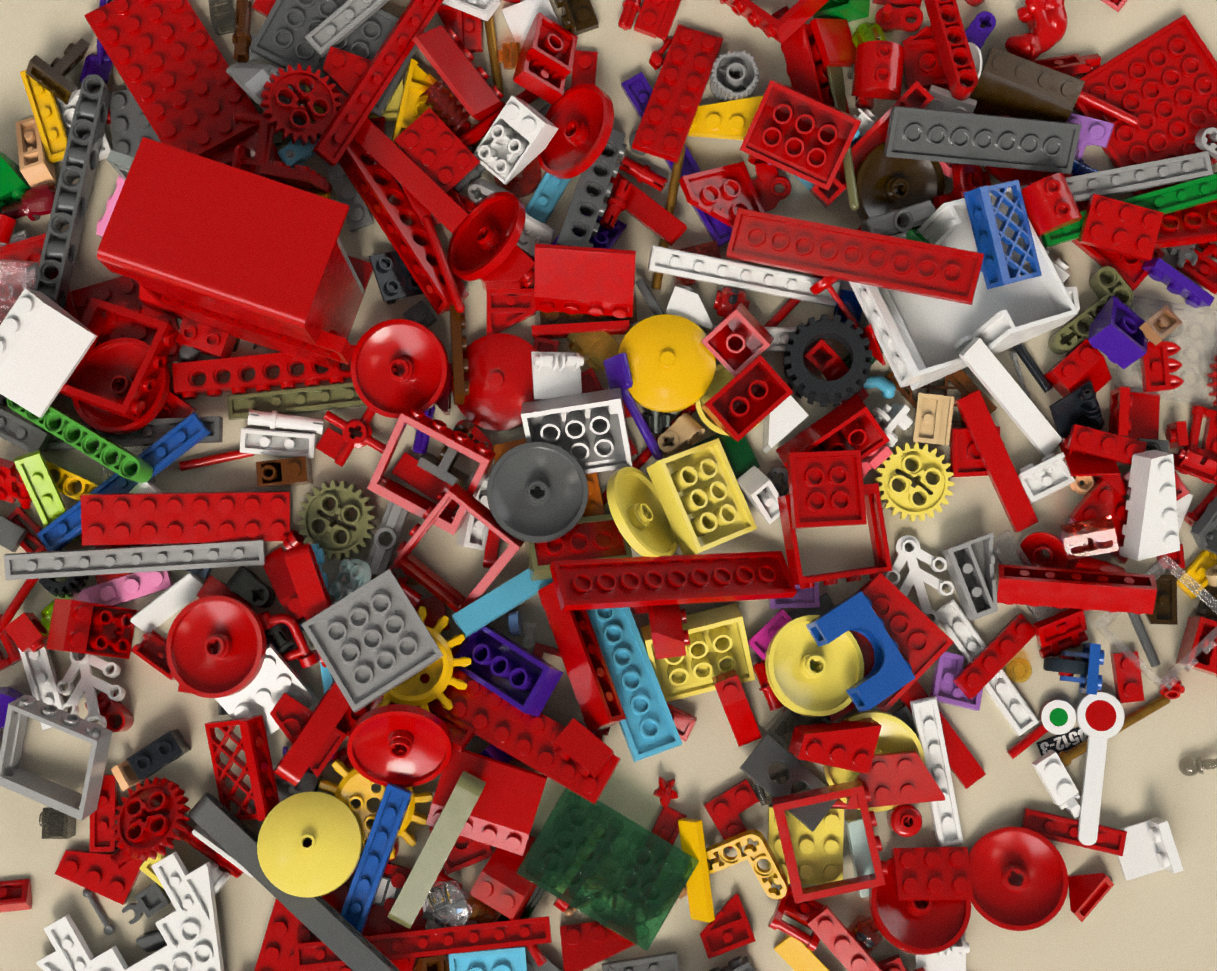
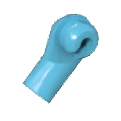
(886, 386)

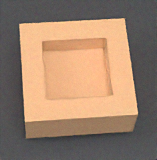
(125, 775)

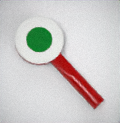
(1055, 717)

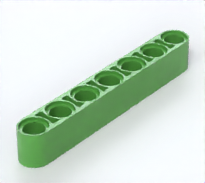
(88, 442)

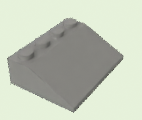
(584, 425)

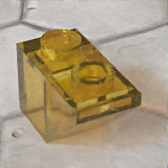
(594, 346)

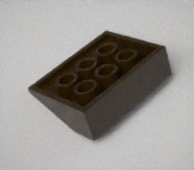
(1024, 89)

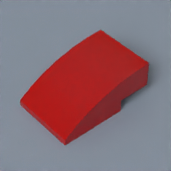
(545, 59)

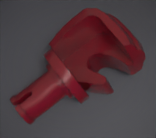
(34, 203)

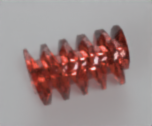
(446, 104)

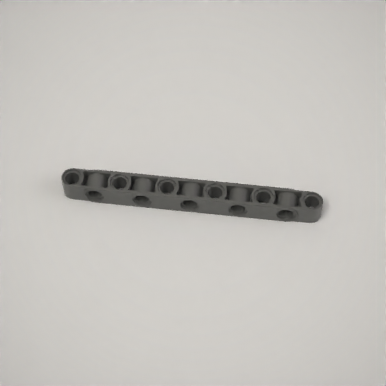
(72, 200)

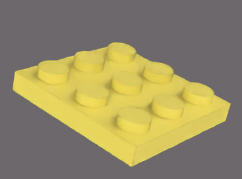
(816, 852)

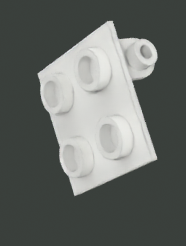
(556, 374)
(948, 960)

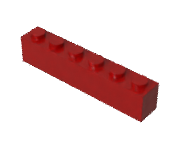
(1076, 589)
(583, 663)

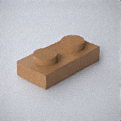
(1160, 325)

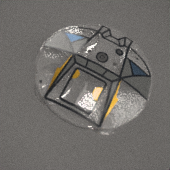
(447, 904)

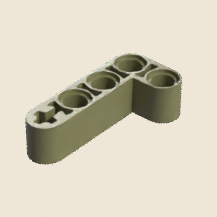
(1104, 292)

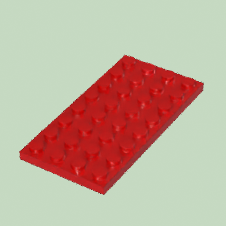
(173, 72)

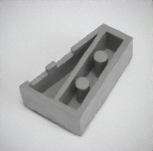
(972, 575)

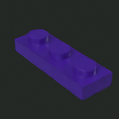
(1177, 283)

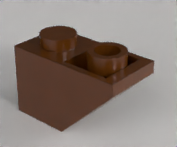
(284, 472)

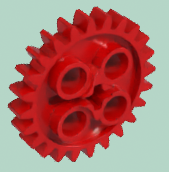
(282, 114)
(150, 818)

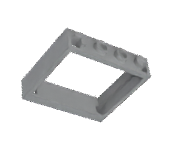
(37, 787)

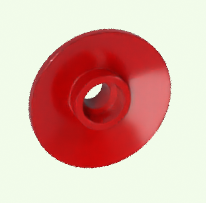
(1033, 549)

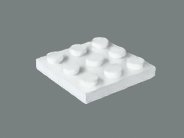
(266, 689)

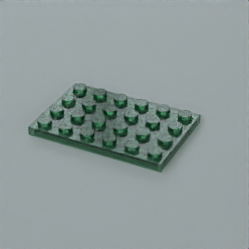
(607, 867)

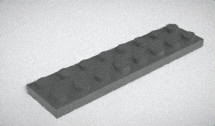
(981, 139)

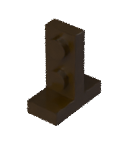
(53, 76)
(444, 468)

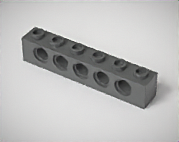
(592, 205)

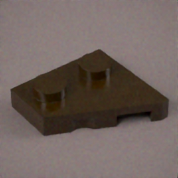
(1166, 602)

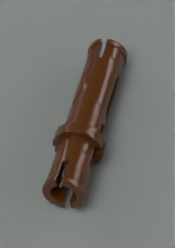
(241, 38)

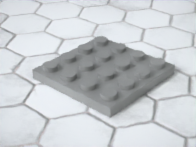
(372, 640)

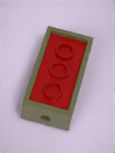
(590, 539)

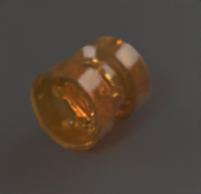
(480, 911)

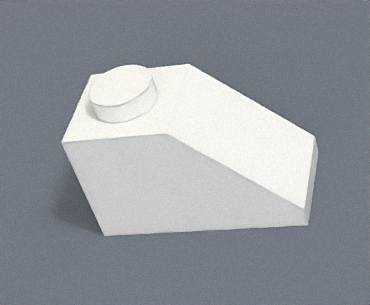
(689, 305)
(760, 493)

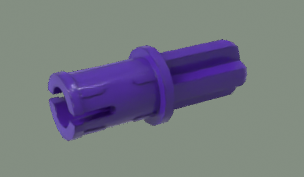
(421, 439)

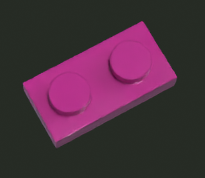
(760, 641)

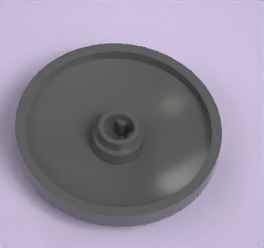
(537, 492)

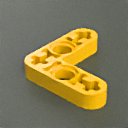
(753, 854)

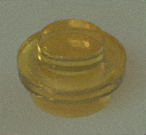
(1019, 670)

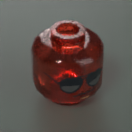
(866, 932)

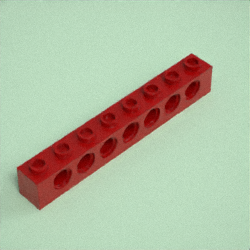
(399, 224)
(187, 372)

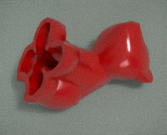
(1046, 27)

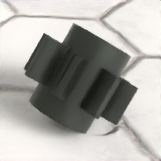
(657, 420)

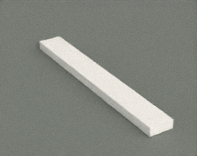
(737, 275)

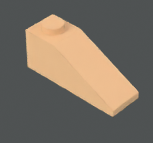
(32, 155)

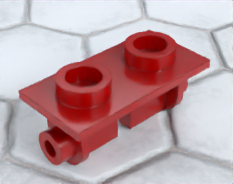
(1190, 463)

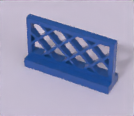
(989, 237)

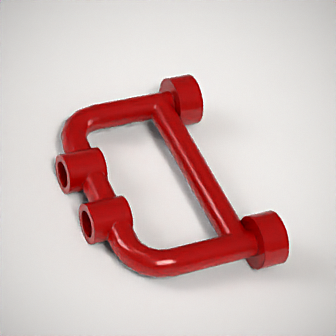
(303, 653)

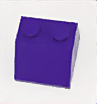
(1118, 333)

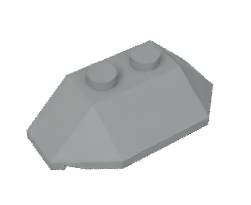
(252, 78)

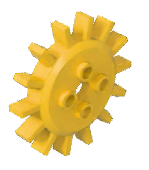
(416, 693)
(358, 787)

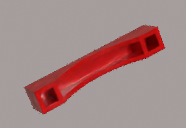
(916, 97)

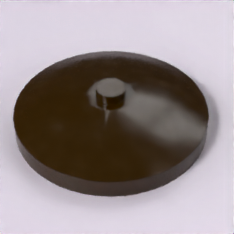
(895, 183)

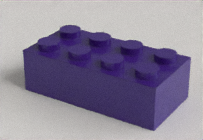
(509, 669)

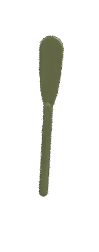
(837, 87)

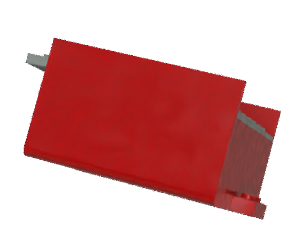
(235, 252)

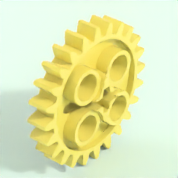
(925, 463)

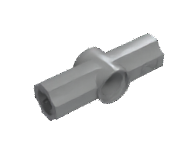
(910, 217)
(391, 523)

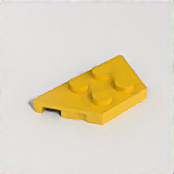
(412, 105)

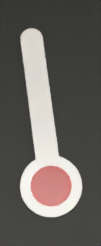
(1100, 719)

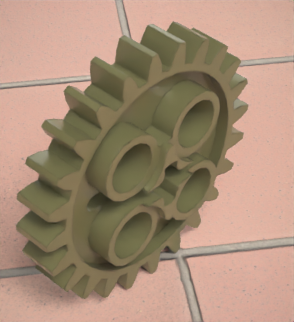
(345, 500)

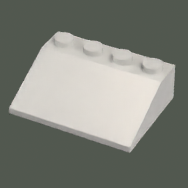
(39, 350)

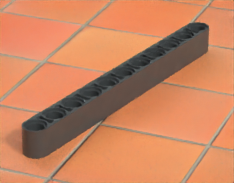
(312, 912)

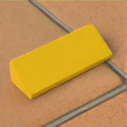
(798, 955)

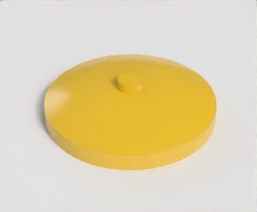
(668, 363)

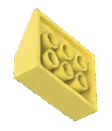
(701, 497)
(715, 647)

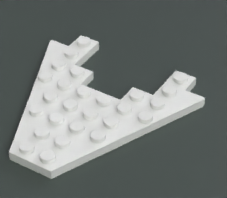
(189, 930)

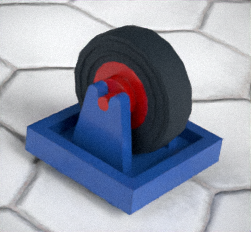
(1088, 668)

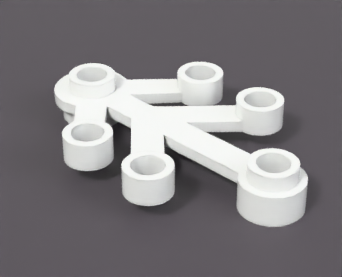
(916, 576)
(88, 684)

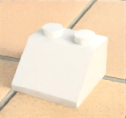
(782, 422)

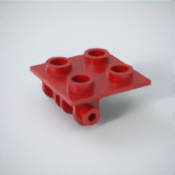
(1087, 465)

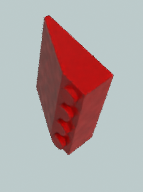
(800, 134)
(584, 280)
(505, 806)

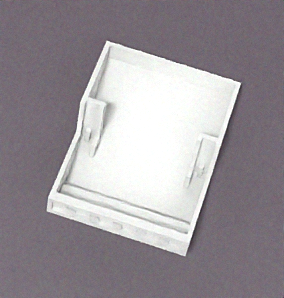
(927, 333)

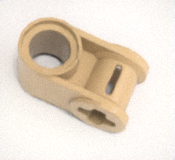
(681, 435)

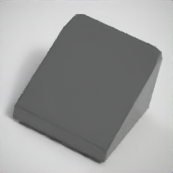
(151, 941)

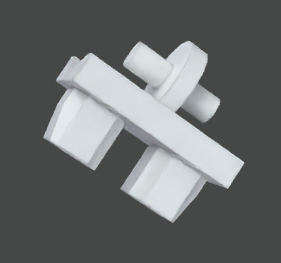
(890, 417)

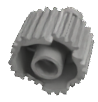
(732, 65)

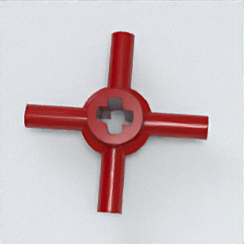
(357, 442)

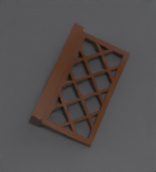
(960, 382)

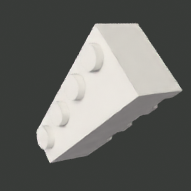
(1151, 507)

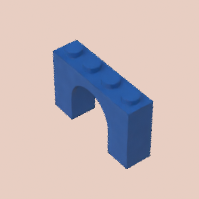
(889, 668)

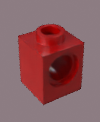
(27, 632)

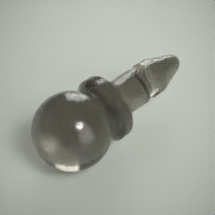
(1190, 766)

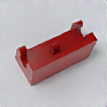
(153, 652)

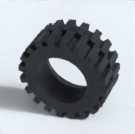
(821, 390)

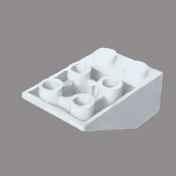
(514, 140)

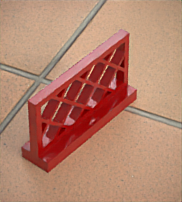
(258, 766)

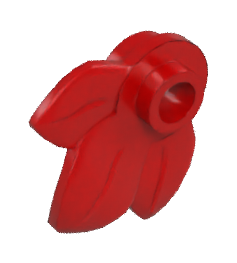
(765, 185)

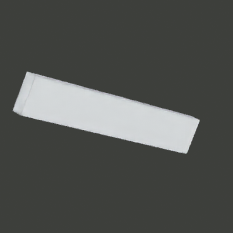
(1010, 396)
(1000, 686)
(931, 737)

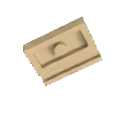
(933, 419)

